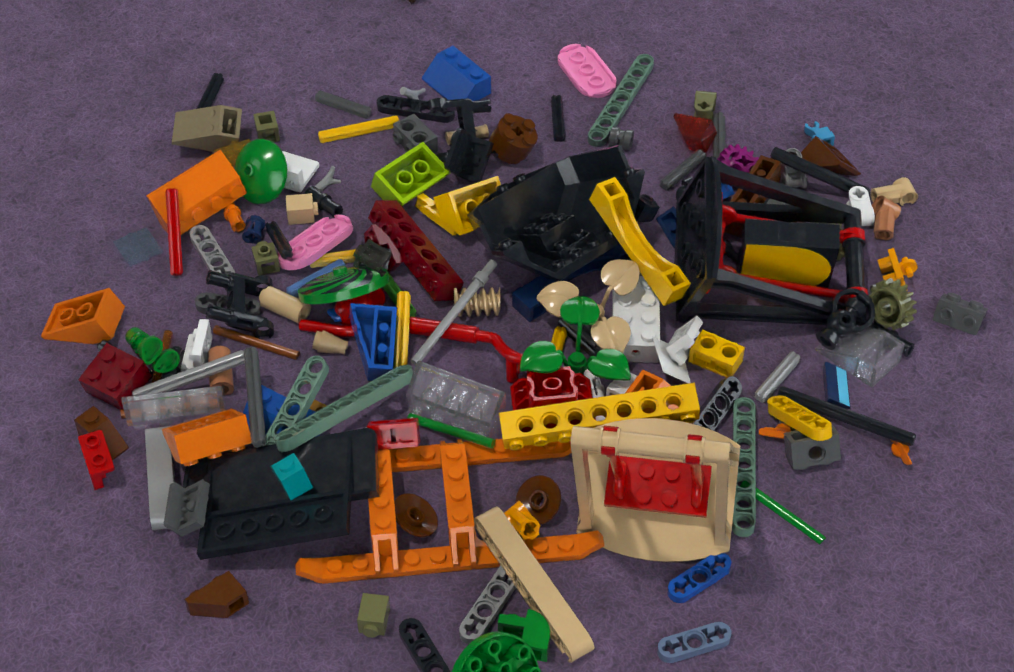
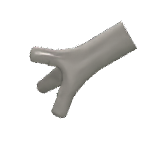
(412, 94)
(327, 180)

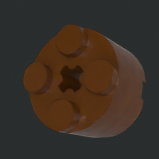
(513, 138)

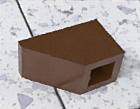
(218, 598)

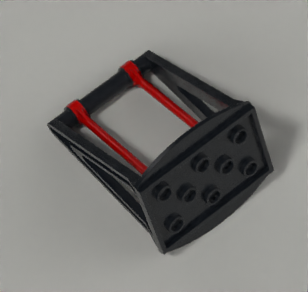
(700, 248)

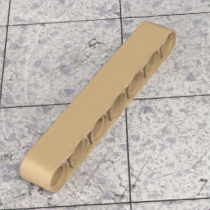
(533, 583)

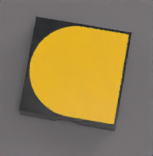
(789, 251)

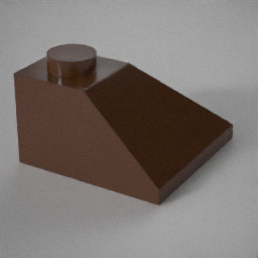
(828, 157)

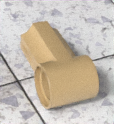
(899, 192)

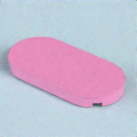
(587, 71)
(316, 241)

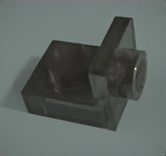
(371, 255)

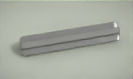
(777, 377)

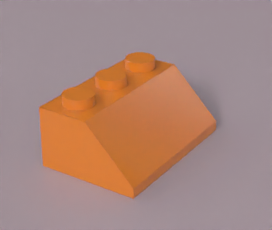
(208, 436)

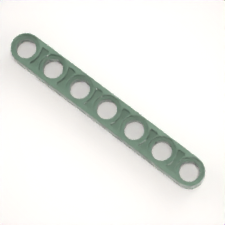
(620, 107)
(295, 398)
(343, 408)
(748, 474)

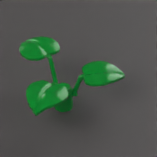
(544, 358)

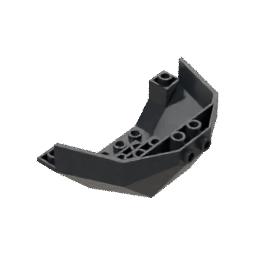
(547, 216)

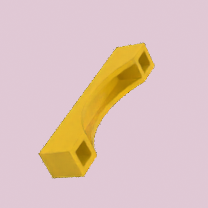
(662, 276)

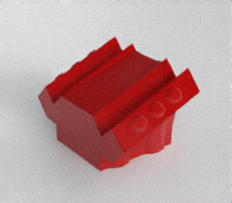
(550, 389)

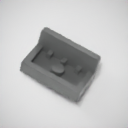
(960, 313)
(186, 507)

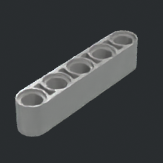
(159, 474)

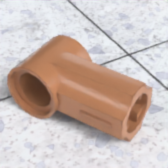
(885, 217)

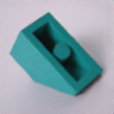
(292, 476)

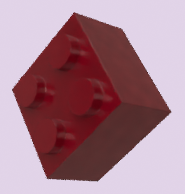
(114, 375)

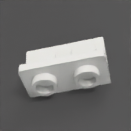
(683, 339)
(197, 346)

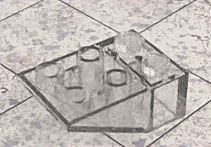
(866, 354)

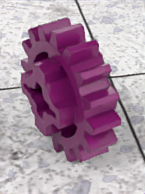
(740, 158)

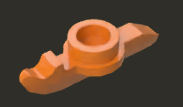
(777, 432)
(901, 450)

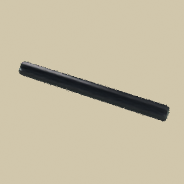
(849, 417)

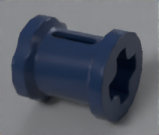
(252, 229)

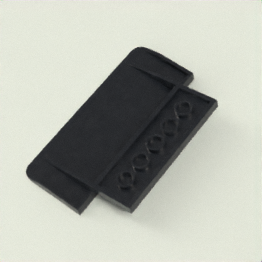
(253, 512)

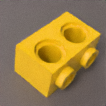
(716, 354)

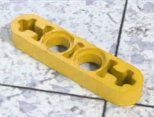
(800, 418)

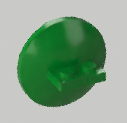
(497, 653)

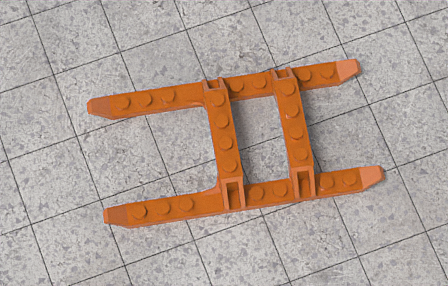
(465, 548)

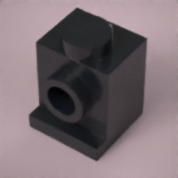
(646, 209)

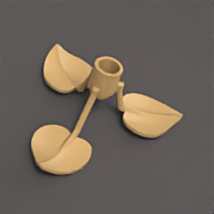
(607, 333)

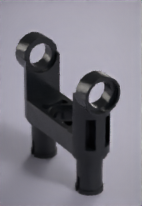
(465, 110)
(234, 314)

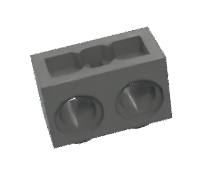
(412, 132)

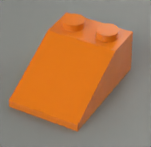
(85, 318)

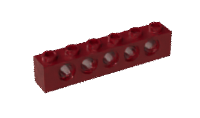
(416, 250)

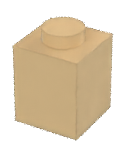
(301, 209)

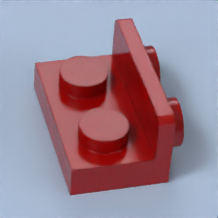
(96, 457)

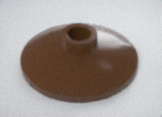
(535, 490)
(415, 515)

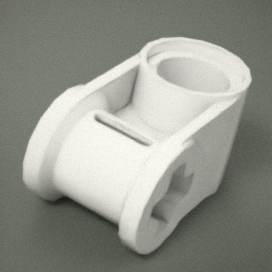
(860, 199)

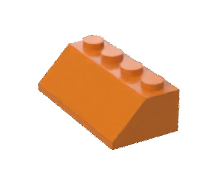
(201, 191)

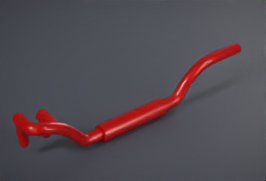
(425, 327)

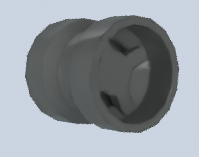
(621, 137)

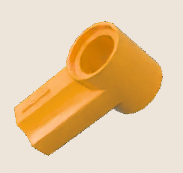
(523, 521)

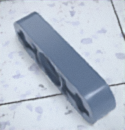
(698, 633)

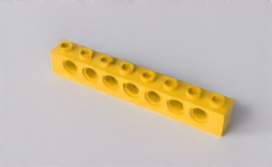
(586, 410)

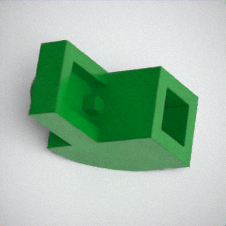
(532, 629)

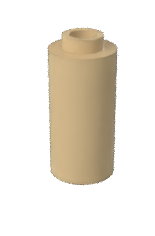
(284, 304)

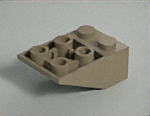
(207, 127)

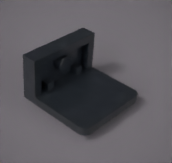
(467, 156)

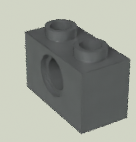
(798, 446)

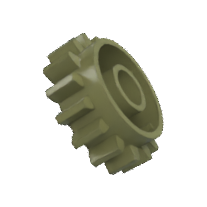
(892, 304)

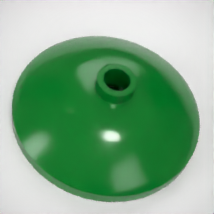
(261, 170)

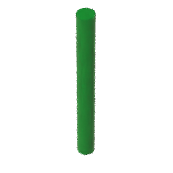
(454, 431)
(786, 514)

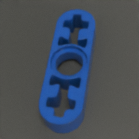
(694, 587)

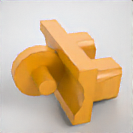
(891, 263)

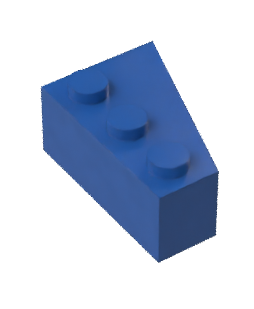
(375, 337)

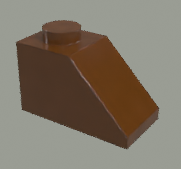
(95, 420)

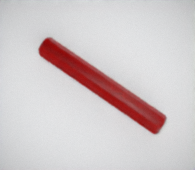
(174, 233)

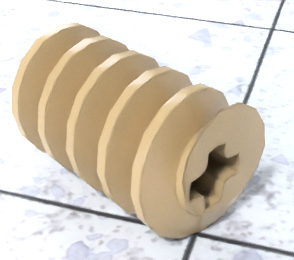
(480, 302)

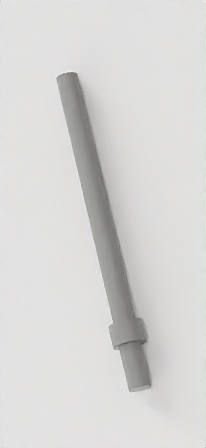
(479, 280)

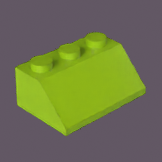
(409, 175)

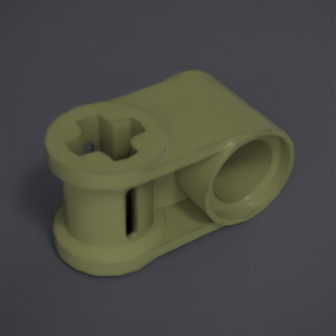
(705, 104)

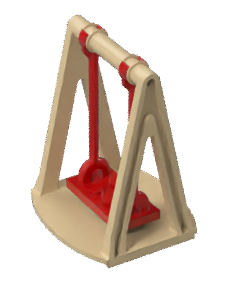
(656, 488)

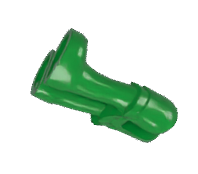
(150, 350)

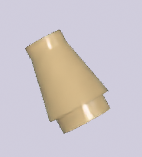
(328, 343)

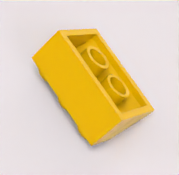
(457, 204)

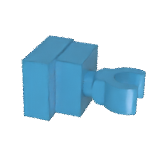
(823, 133)

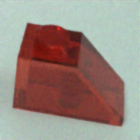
(696, 131)

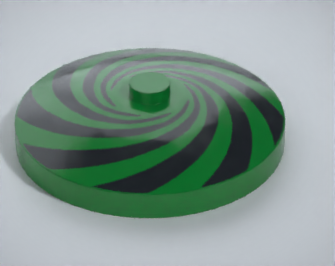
(342, 284)

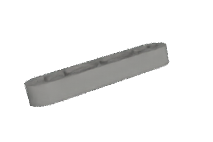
(209, 257)
(487, 601)

